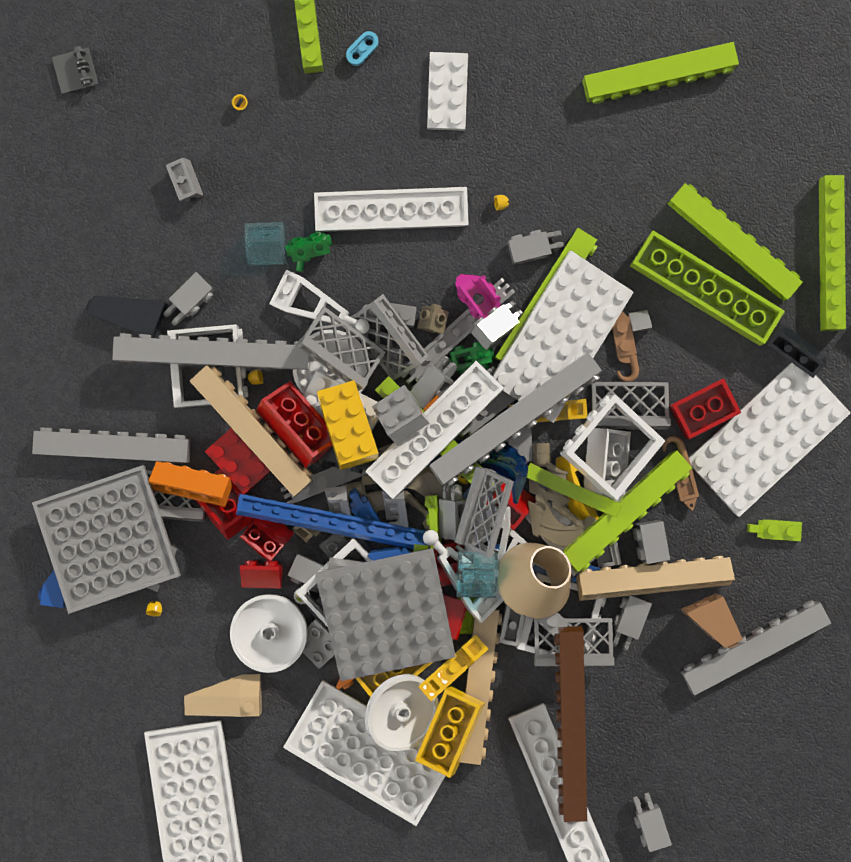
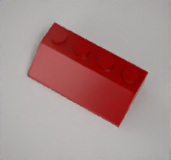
(296, 423)

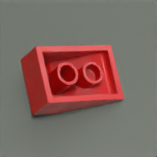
(225, 517)

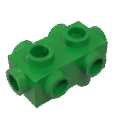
(306, 248)
(472, 354)

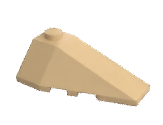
(232, 697)

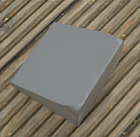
(640, 321)

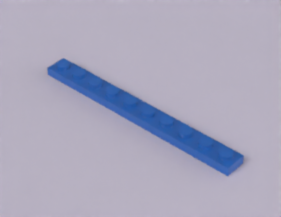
(329, 522)

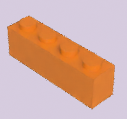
(190, 483)

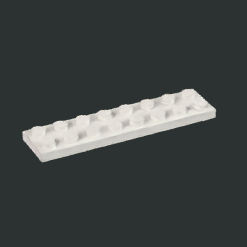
(391, 209)
(446, 420)

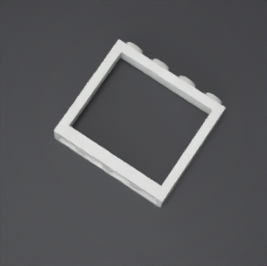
(176, 371)
(635, 466)
(302, 592)
(528, 622)

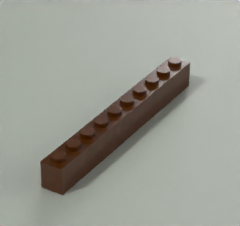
(572, 723)

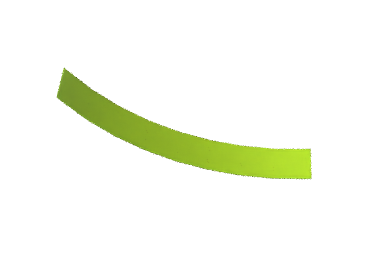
(573, 491)

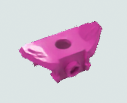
(470, 285)

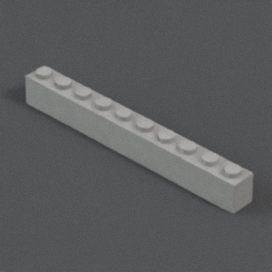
(209, 352)
(515, 419)

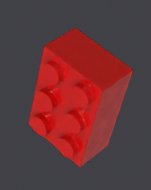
(704, 409)
(238, 461)

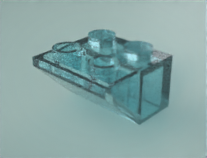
(265, 243)
(477, 575)

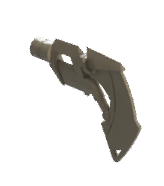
(424, 483)
(541, 517)

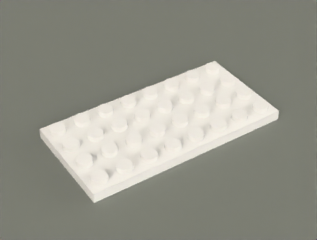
(563, 326)
(767, 437)
(337, 742)
(193, 793)

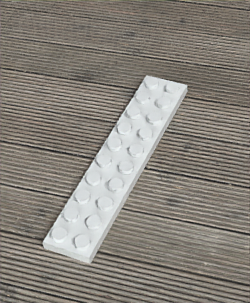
(539, 747)

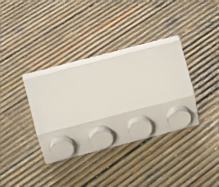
(607, 456)

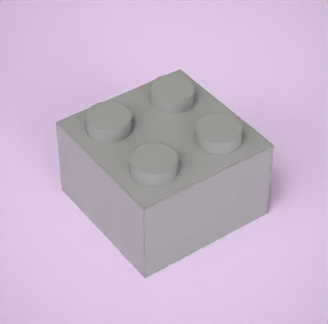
(400, 414)
(651, 542)

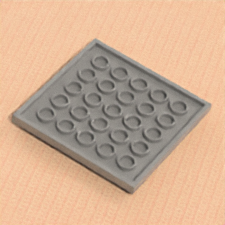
(106, 539)
(385, 614)

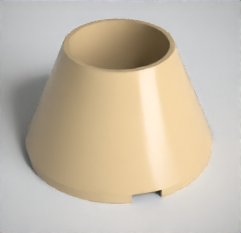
(521, 587)

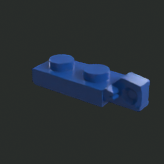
(362, 506)

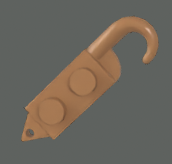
(625, 346)
(687, 488)

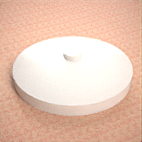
(304, 377)
(268, 633)
(399, 713)

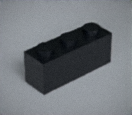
(796, 350)

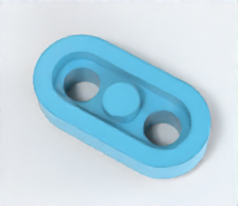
(359, 47)

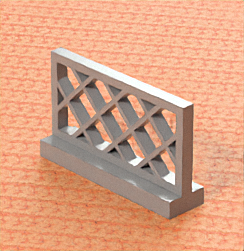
(396, 331)
(329, 359)
(622, 422)
(476, 508)
(180, 512)
(589, 659)

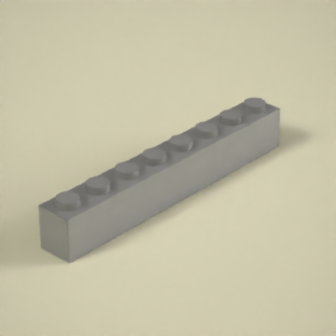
(111, 446)
(755, 647)

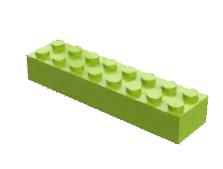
(707, 288)

